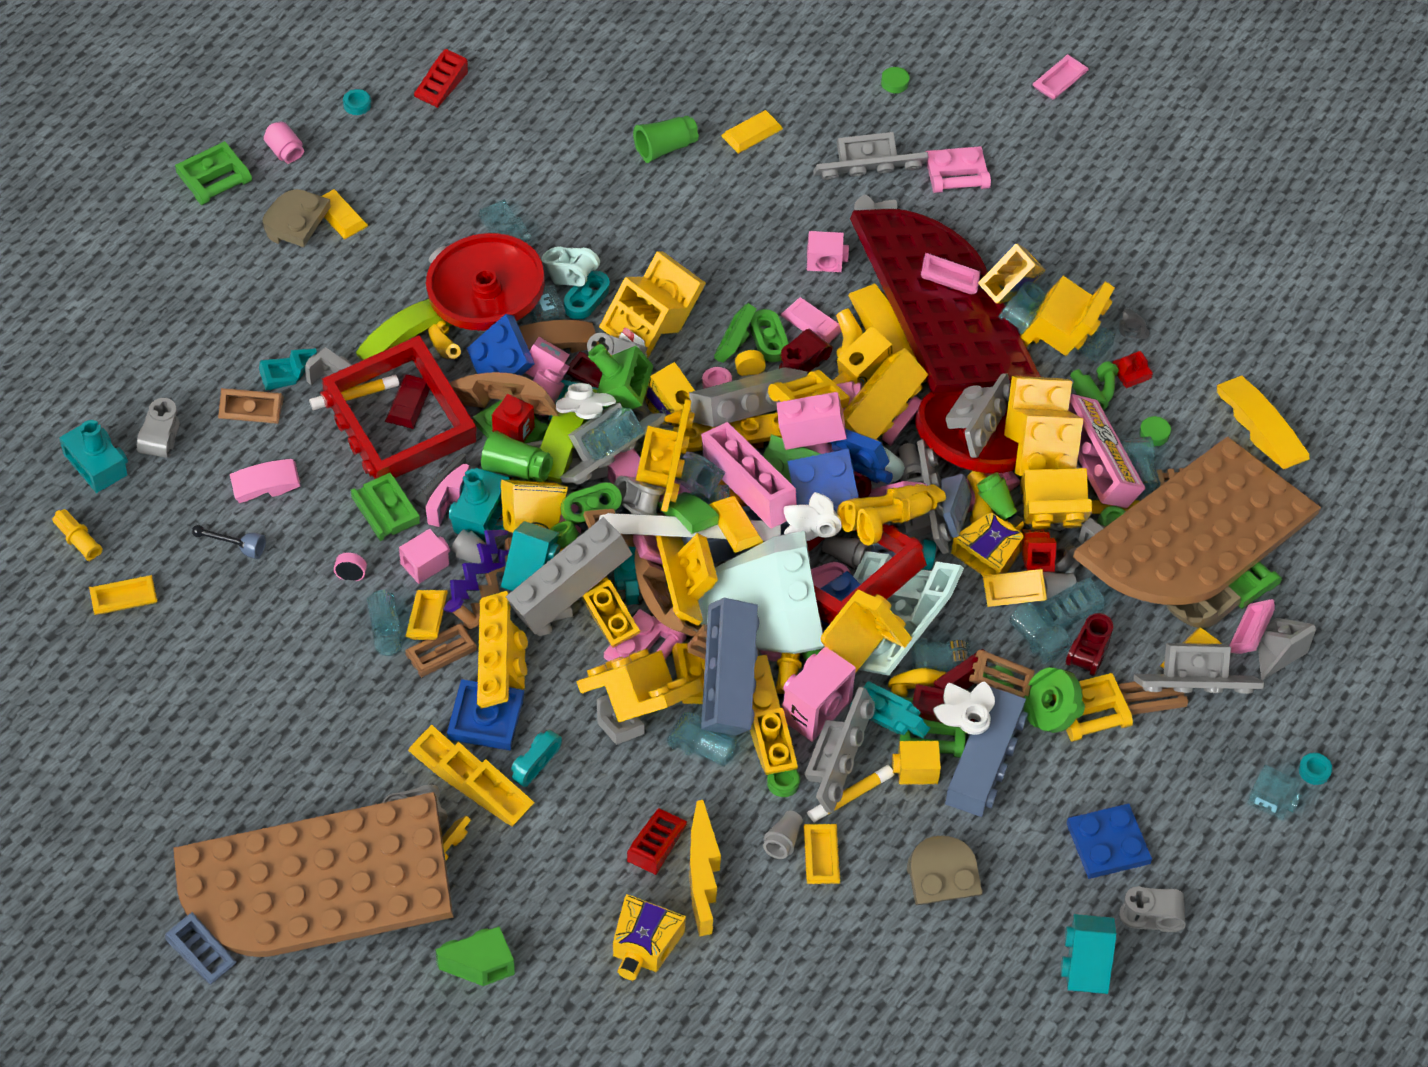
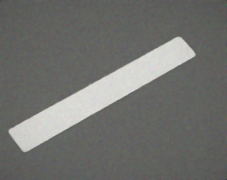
(673, 527)

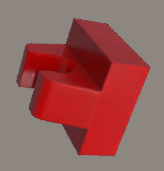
(1133, 369)

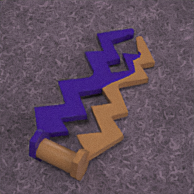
(486, 566)

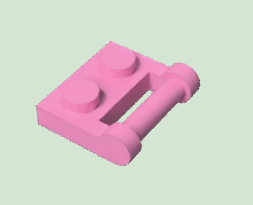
(957, 163)
(650, 631)

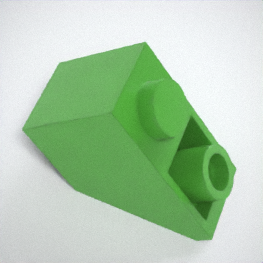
(478, 958)

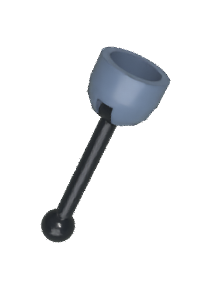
(250, 544)

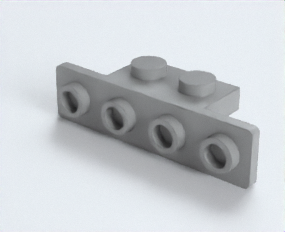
(868, 153)
(980, 412)
(583, 470)
(933, 520)
(1197, 667)
(836, 750)

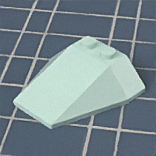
(781, 584)
(915, 603)

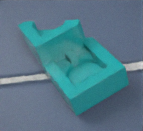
(285, 371)

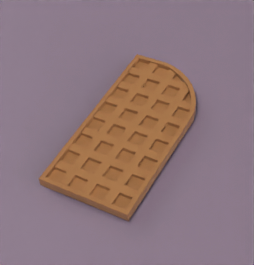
(1198, 529)
(319, 878)

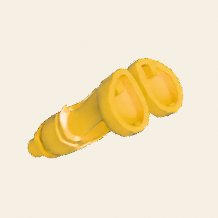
(897, 505)

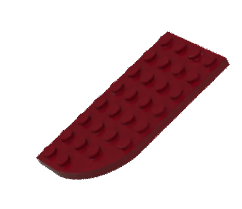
(949, 331)

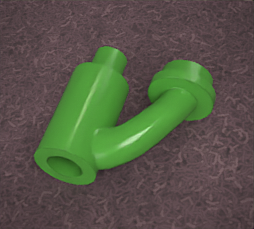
(1086, 387)

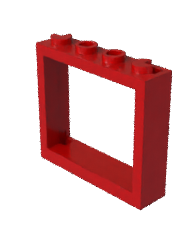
(420, 454)
(886, 580)

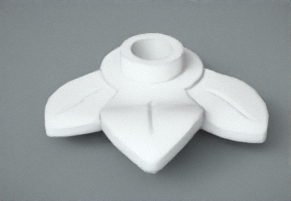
(584, 401)
(815, 519)
(962, 706)

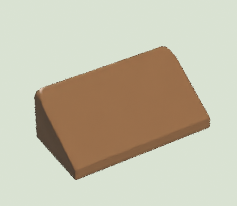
(250, 405)

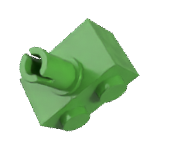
(623, 374)

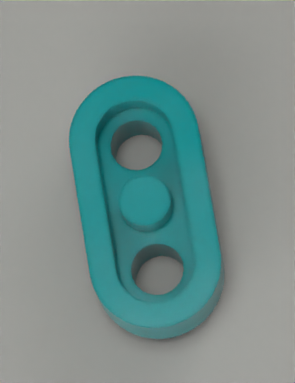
(585, 296)
(541, 752)

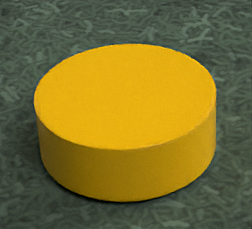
(750, 363)

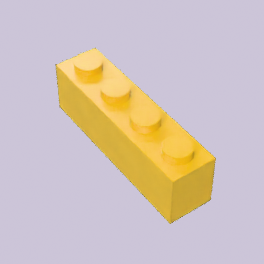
(885, 395)

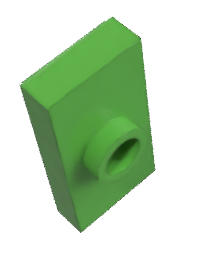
(735, 334)

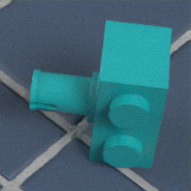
(93, 455)
(478, 503)
(529, 551)
(1090, 953)

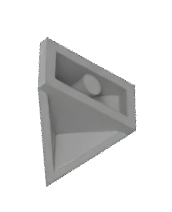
(1283, 644)

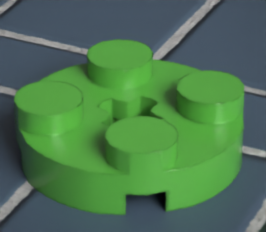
(1067, 705)

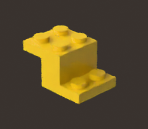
(654, 302)
(1068, 316)
(1042, 424)
(1055, 497)
(639, 684)

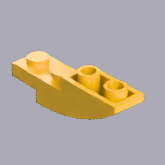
(610, 612)
(769, 726)

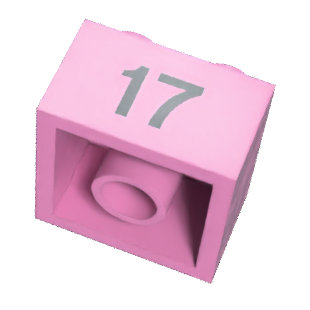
(818, 692)

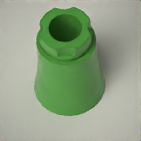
(664, 137)
(515, 458)

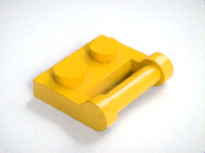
(811, 385)
(1099, 695)

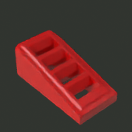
(449, 63)
(649, 861)

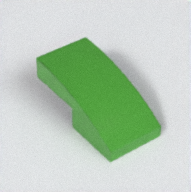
(692, 512)

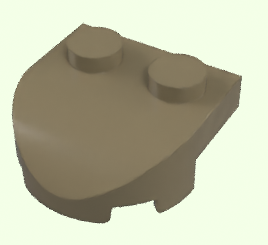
(295, 216)
(1207, 612)
(943, 870)

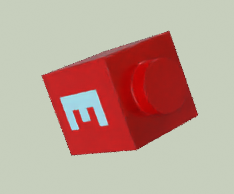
(514, 418)

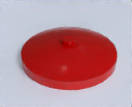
(485, 279)
(950, 444)

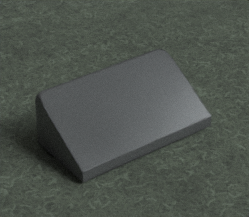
(424, 495)

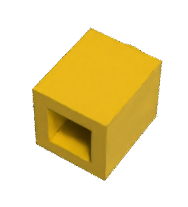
(917, 762)

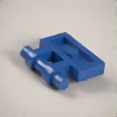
(866, 455)

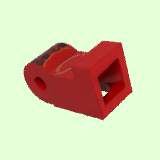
(1038, 548)

